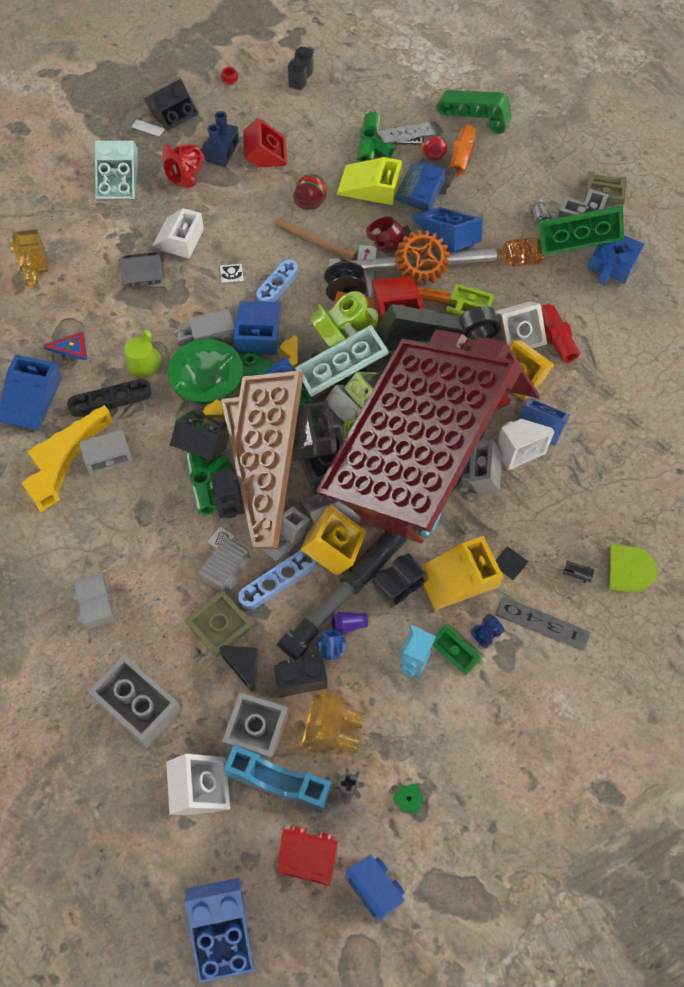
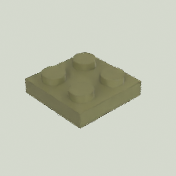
(219, 623)

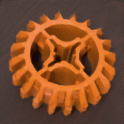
(430, 242)

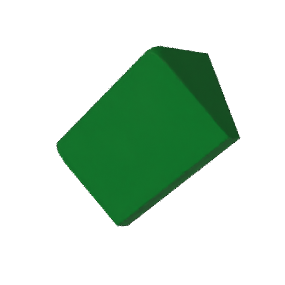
(457, 649)

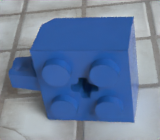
(616, 259)

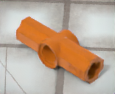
(463, 149)

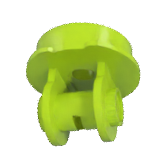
(345, 319)

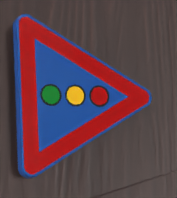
(69, 346)

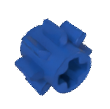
(331, 645)

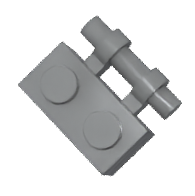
(483, 468)

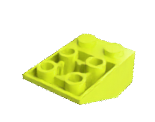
(372, 180)

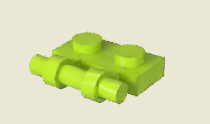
(468, 298)

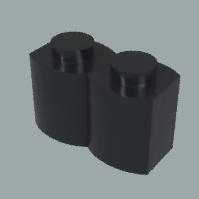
(300, 68)
(399, 580)

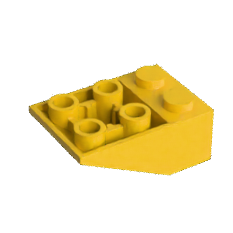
(461, 573)

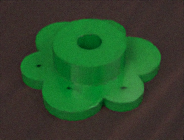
(412, 792)

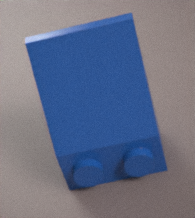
(454, 227)

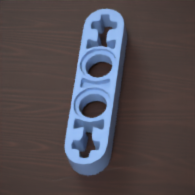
(276, 576)

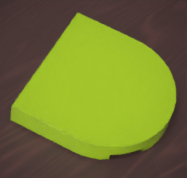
(630, 569)

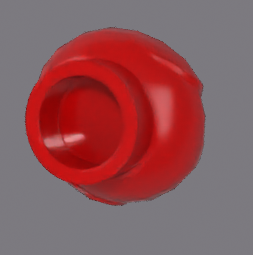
(434, 148)

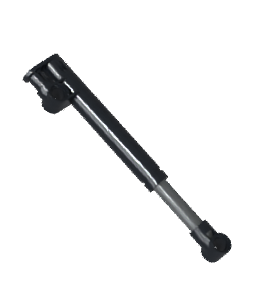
(296, 642)

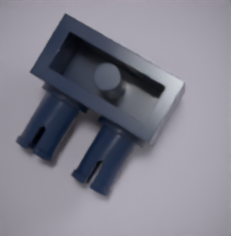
(221, 141)

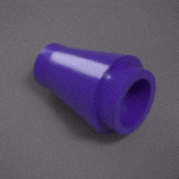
(348, 622)

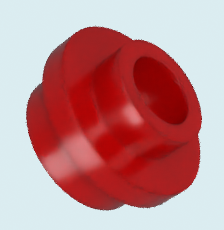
(229, 75)

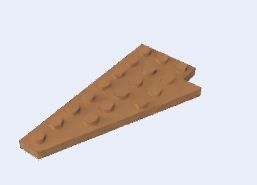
(262, 440)

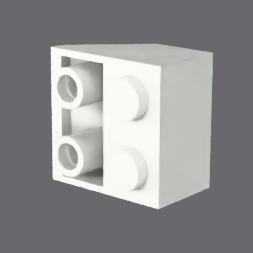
(180, 233)
(341, 407)

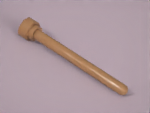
(346, 255)

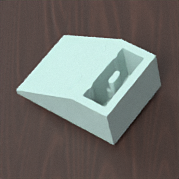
(115, 169)

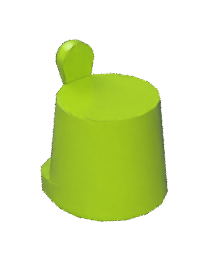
(141, 357)

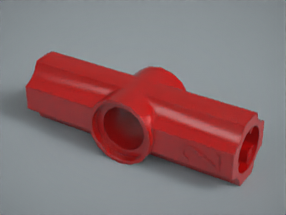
(559, 334)

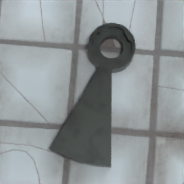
(419, 324)

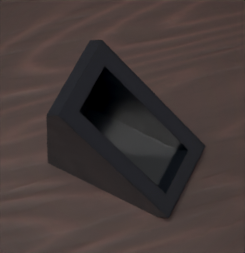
(243, 662)

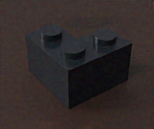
(227, 494)

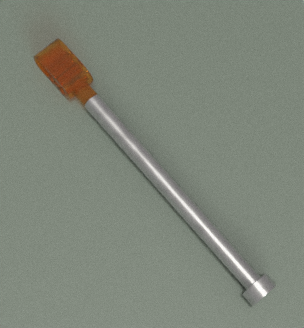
(515, 251)

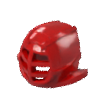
(187, 161)

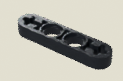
(109, 395)

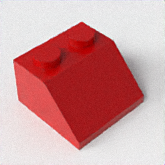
(264, 145)

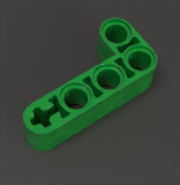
(477, 104)

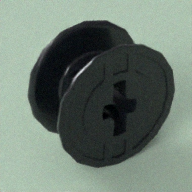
(344, 277)

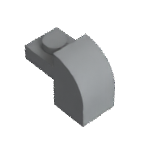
(292, 532)

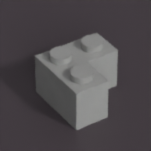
(594, 201)

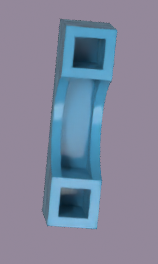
(291, 785)

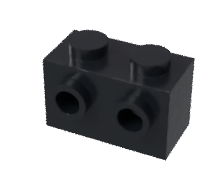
(300, 676)

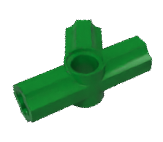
(371, 141)
(201, 471)

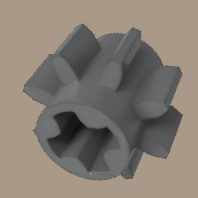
(342, 789)

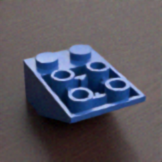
(257, 328)
(28, 391)
(219, 930)

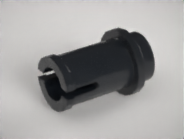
(579, 571)

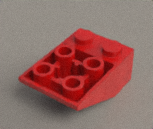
(396, 291)
(307, 855)

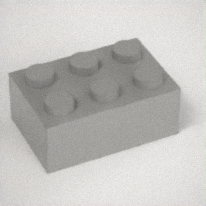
(135, 701)

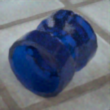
(487, 630)

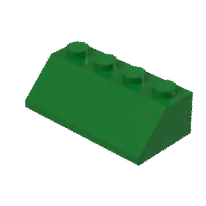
(581, 230)

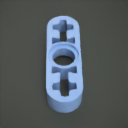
(278, 274)

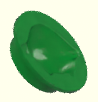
(205, 371)

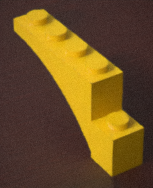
(57, 454)

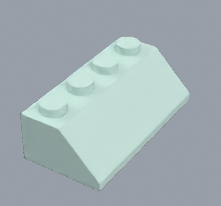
(342, 360)

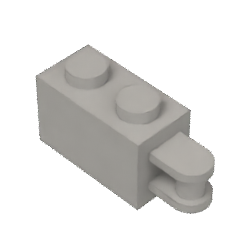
(208, 326)

